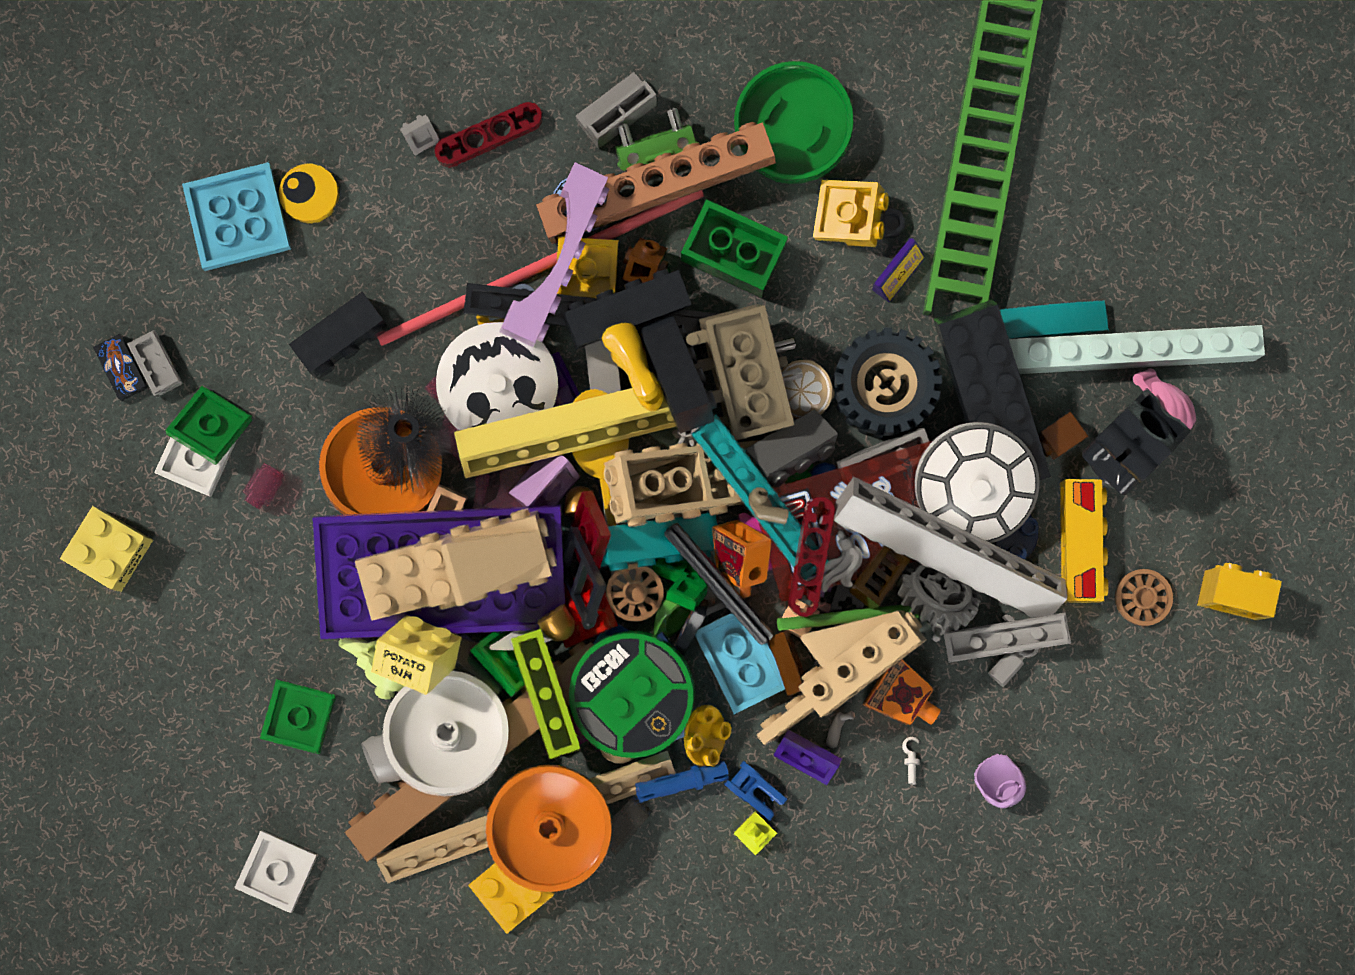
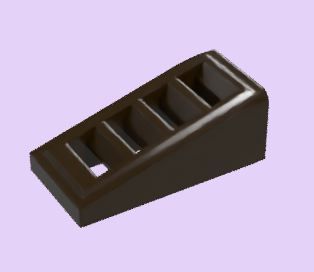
(865, 595)

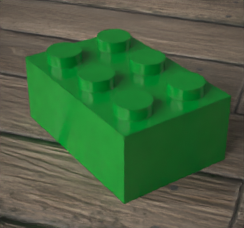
(733, 248)

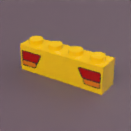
(1082, 540)

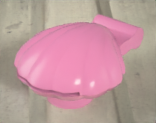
(1170, 397)

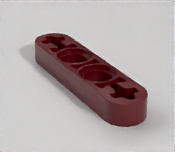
(486, 130)
(816, 557)

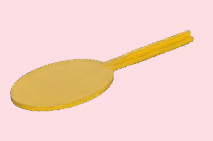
(593, 459)

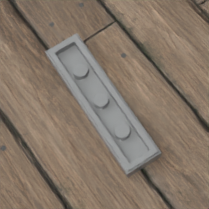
(1007, 637)

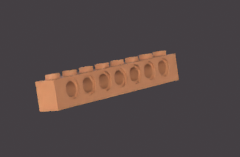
(673, 186)

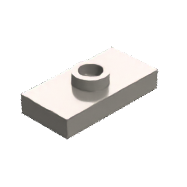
(155, 363)

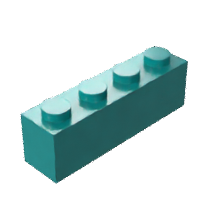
(648, 542)

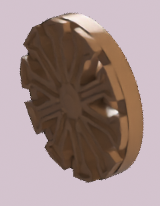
(635, 593)
(1144, 597)

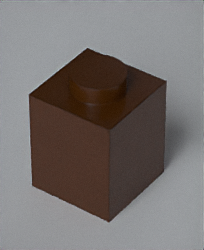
(1061, 436)

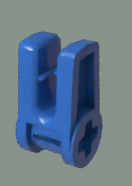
(746, 790)

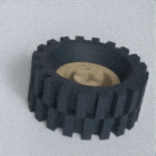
(910, 363)

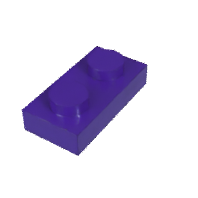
(807, 757)

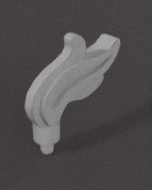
(843, 566)

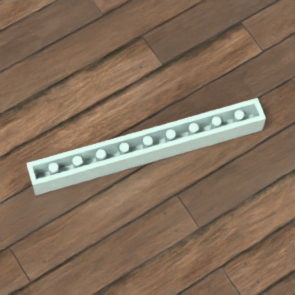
(1138, 349)

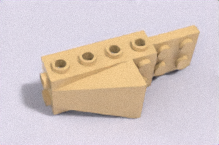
(667, 484)
(458, 565)
(842, 650)

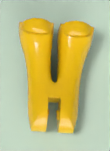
(630, 355)

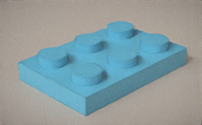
(739, 663)

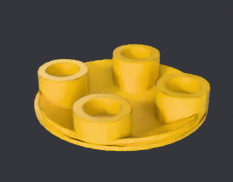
(706, 735)

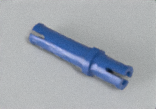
(681, 781)

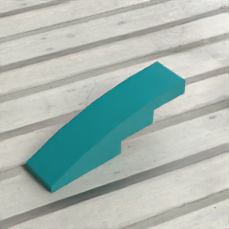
(1055, 319)

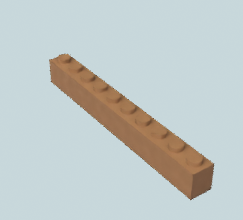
(409, 806)

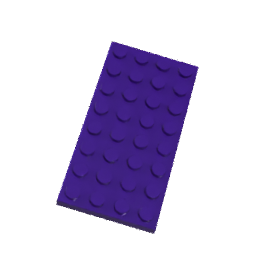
(353, 536)

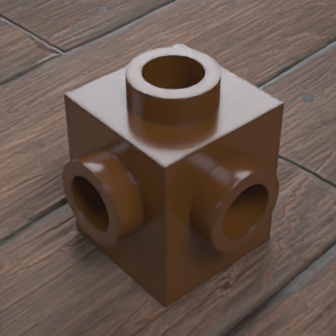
(644, 260)

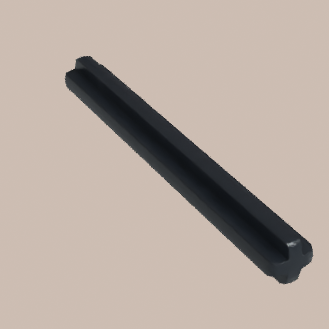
(718, 583)

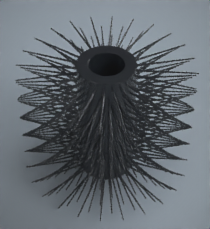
(404, 439)

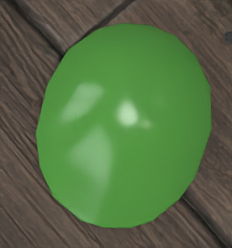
(670, 618)

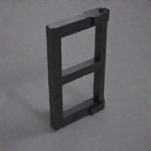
(587, 566)

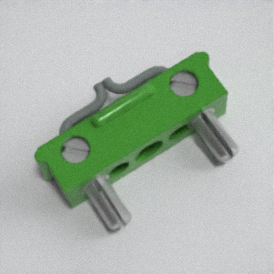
(648, 148)

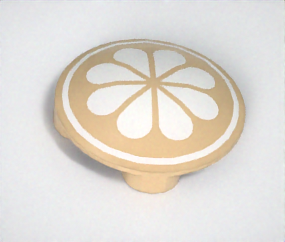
(810, 391)

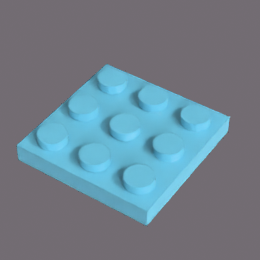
(236, 216)

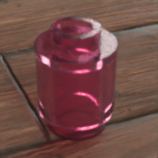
(263, 486)

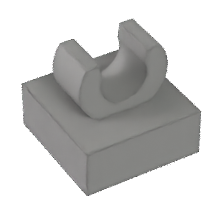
(419, 134)

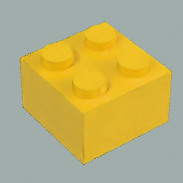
(1239, 592)

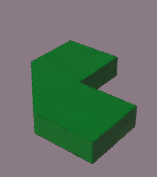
(688, 586)

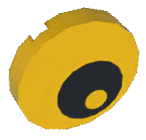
(308, 193)

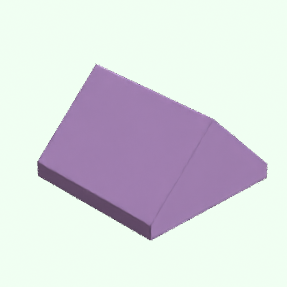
(545, 482)

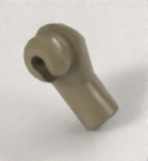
(763, 508)

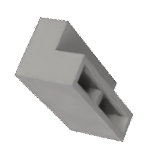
(616, 107)

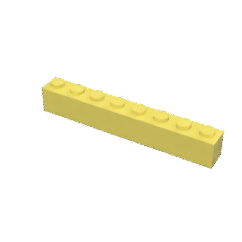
(557, 431)

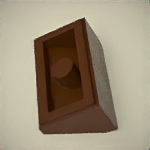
(787, 661)

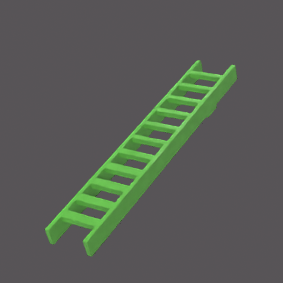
(973, 200)

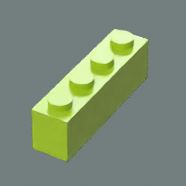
(545, 694)

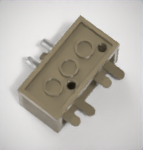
(746, 370)

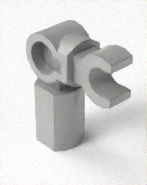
(1010, 662)

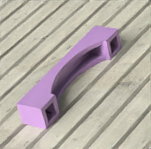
(581, 192)

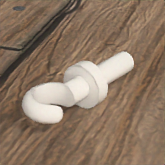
(911, 761)

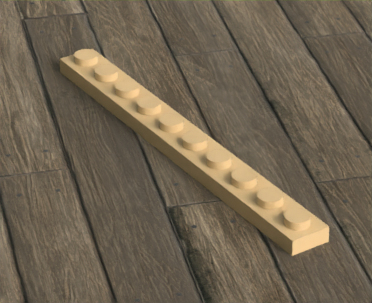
(472, 835)

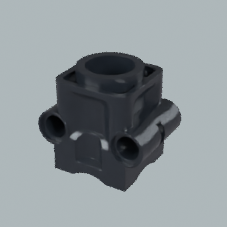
(1135, 443)

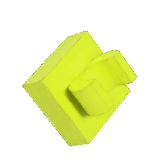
(755, 833)

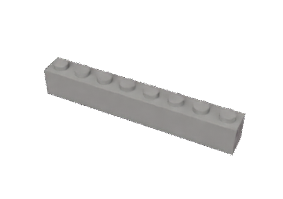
(949, 549)

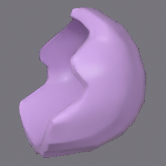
(1000, 781)

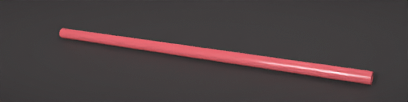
(535, 268)

